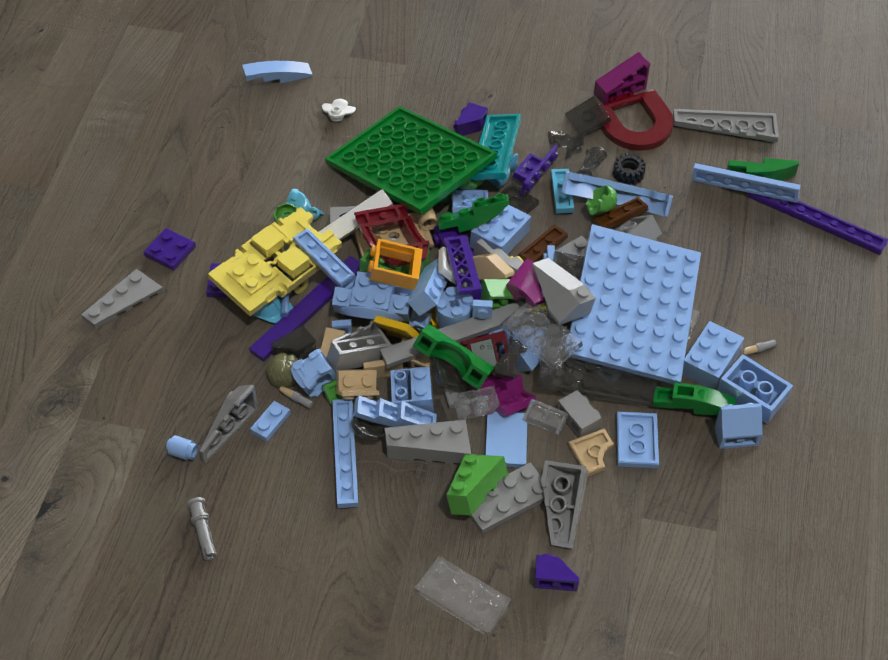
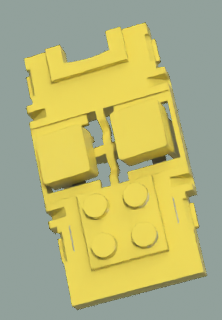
(252, 281)

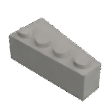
(429, 442)

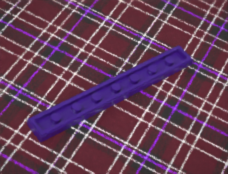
(825, 222)
(300, 313)

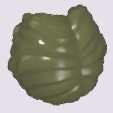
(280, 370)

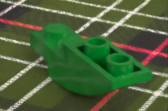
(770, 168)
(481, 212)
(690, 396)

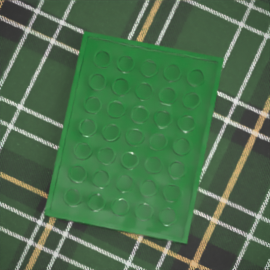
(411, 159)

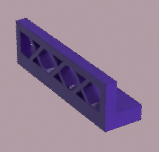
(467, 263)

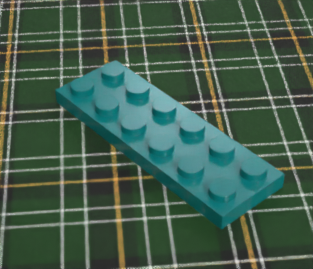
(500, 136)

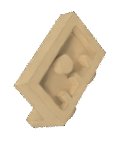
(356, 383)

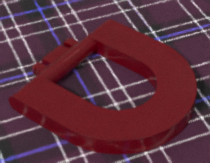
(642, 140)

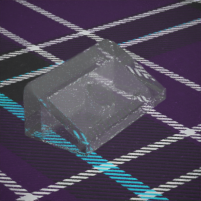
(545, 416)

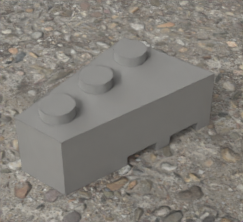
(356, 348)

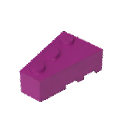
(626, 77)

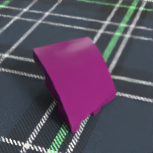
(525, 285)
(509, 394)

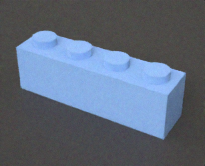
(428, 289)

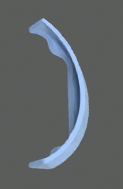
(584, 185)

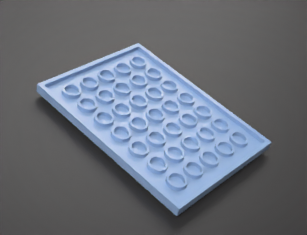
(639, 306)

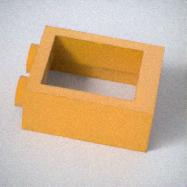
(400, 252)

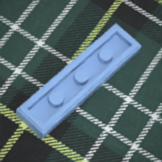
(324, 258)

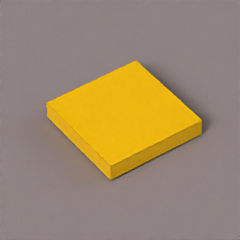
(395, 328)

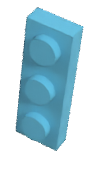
(562, 201)

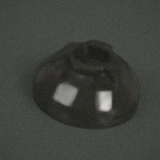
(375, 430)

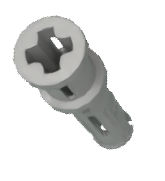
(200, 521)

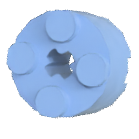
(453, 307)

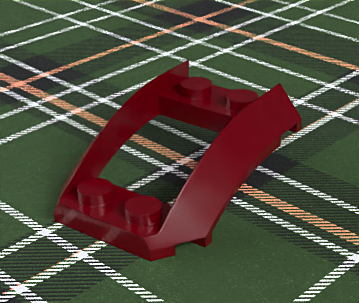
(391, 216)

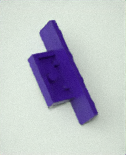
(532, 169)

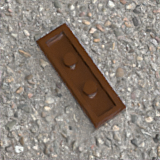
(621, 213)
(535, 250)

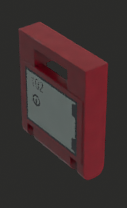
(486, 347)

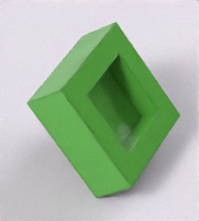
(330, 391)

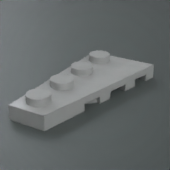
(121, 298)

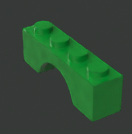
(437, 344)

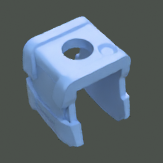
(313, 373)

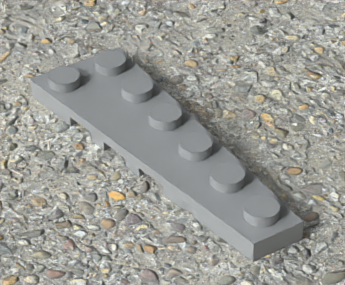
(743, 124)

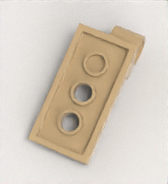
(423, 223)

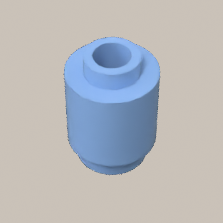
(182, 448)

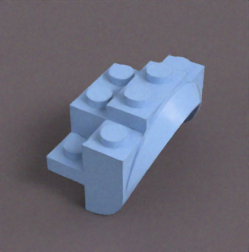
(371, 299)

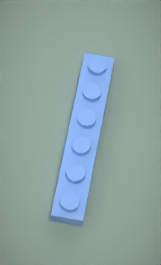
(746, 182)
(345, 454)

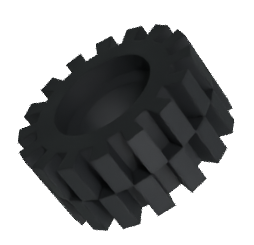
(629, 162)

